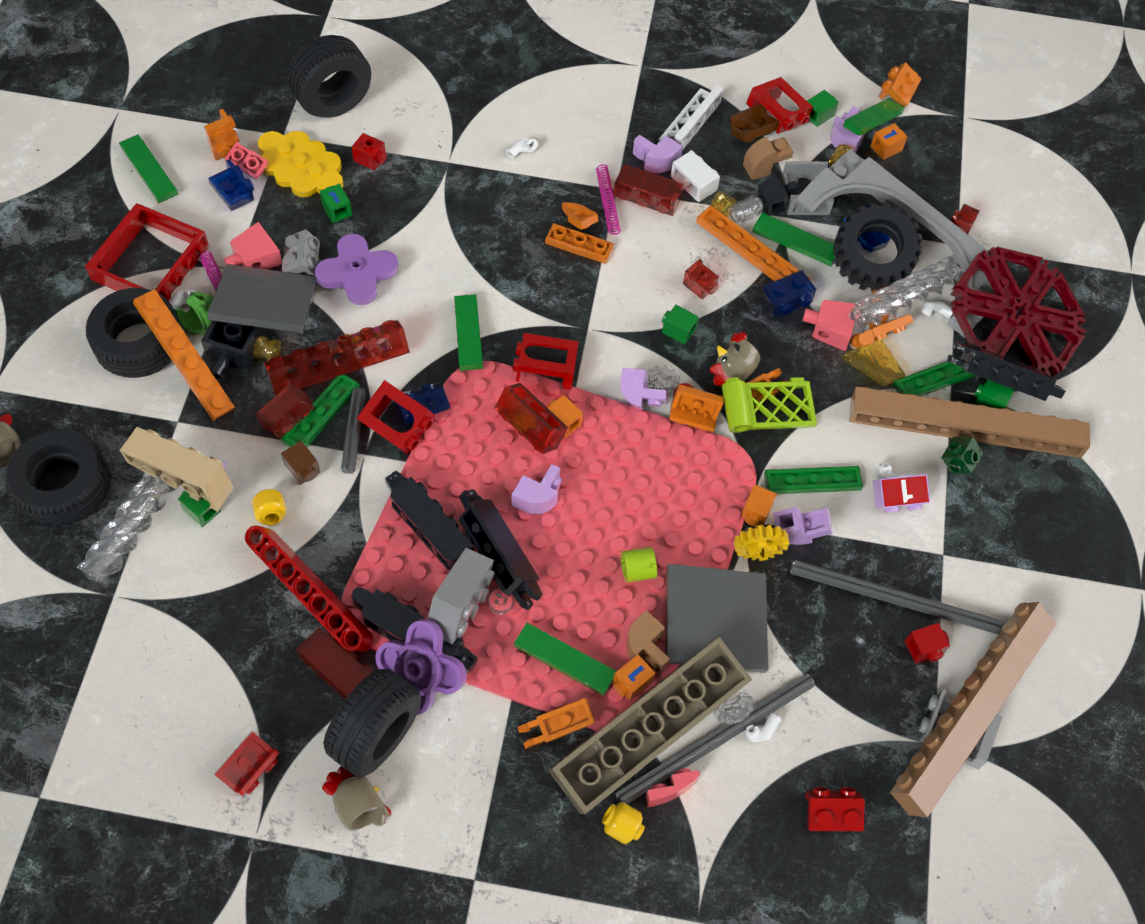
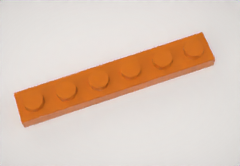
(745, 244)
(183, 354)

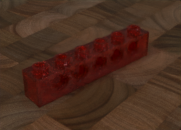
(348, 361)

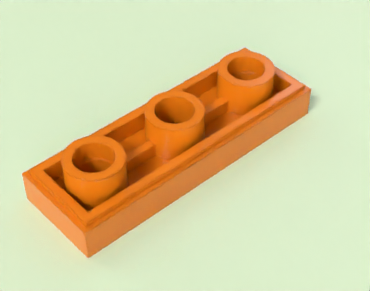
(579, 243)

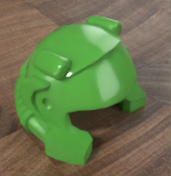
(196, 318)

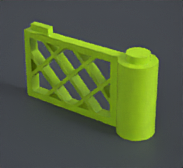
(741, 410)

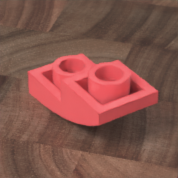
(247, 160)
(679, 784)

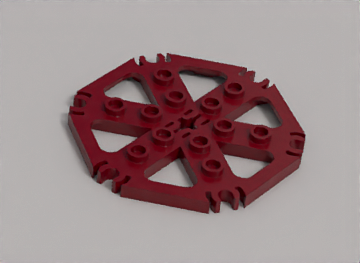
(1009, 298)

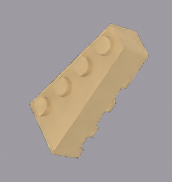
(178, 466)

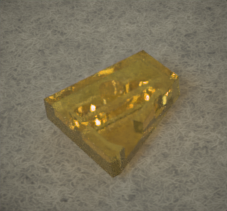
(875, 362)

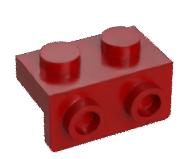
(247, 764)
(835, 809)

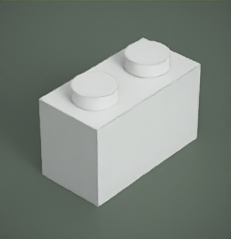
(696, 176)

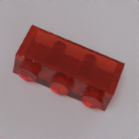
(648, 190)
(531, 418)
(332, 662)

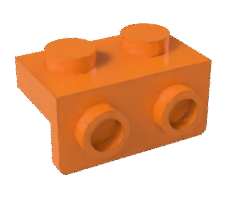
(900, 84)
(221, 135)
(695, 408)

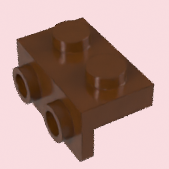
(752, 123)

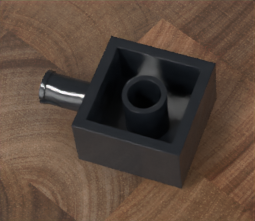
(230, 345)

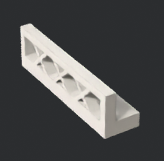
(697, 119)

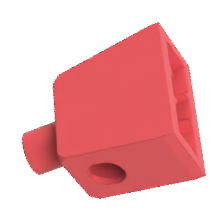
(254, 249)
(831, 323)

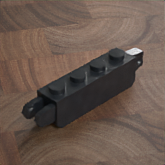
(1006, 371)
(427, 519)
(494, 540)
(392, 619)

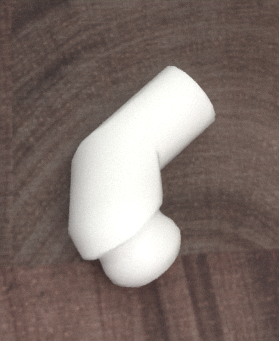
(522, 145)
(181, 297)
(937, 306)
(886, 472)
(763, 732)

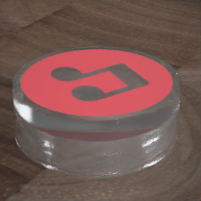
(499, 602)

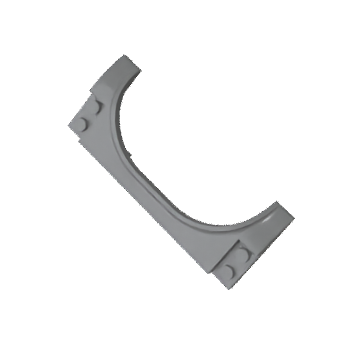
(866, 176)

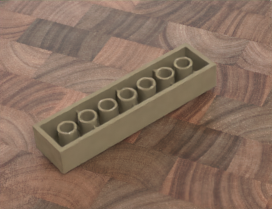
(649, 725)

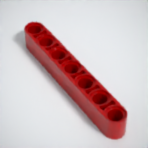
(318, 590)

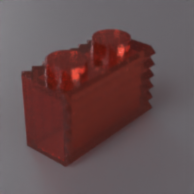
(284, 410)

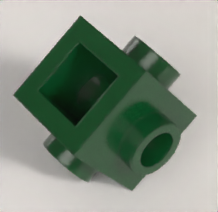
(962, 455)

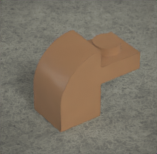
(762, 155)
(642, 639)

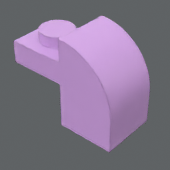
(841, 135)
(657, 157)
(635, 389)
(535, 496)
(803, 527)

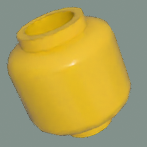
(269, 507)
(623, 823)

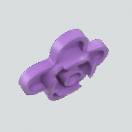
(356, 269)
(422, 662)

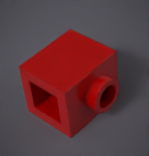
(369, 151)
(928, 643)

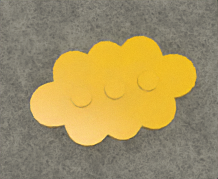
(299, 162)

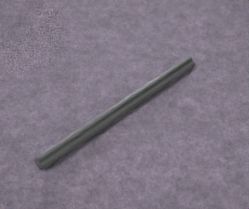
(897, 597)
(713, 740)

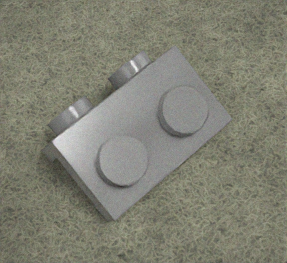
(300, 253)

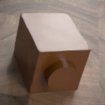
(300, 463)

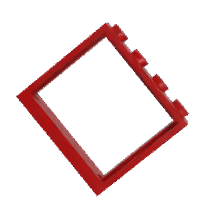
(124, 235)

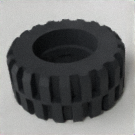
(882, 220)

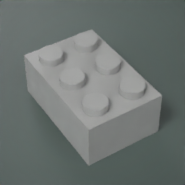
(460, 594)

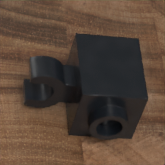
(776, 196)

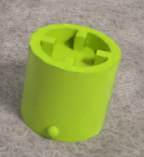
(638, 564)

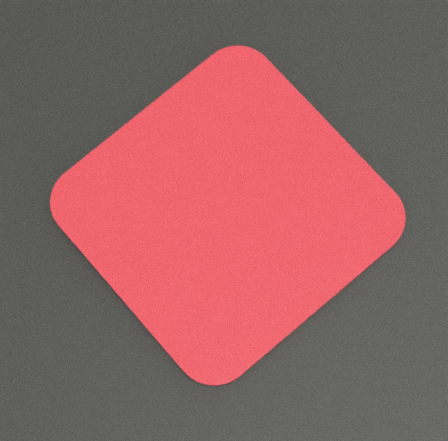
(623, 487)

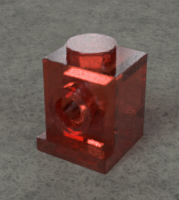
(965, 218)
(700, 279)

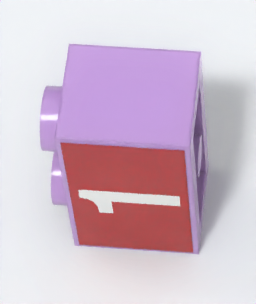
(901, 491)

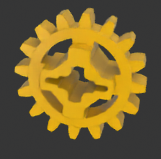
(761, 542)

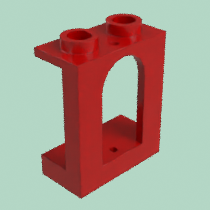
(771, 90)
(530, 365)
(378, 403)

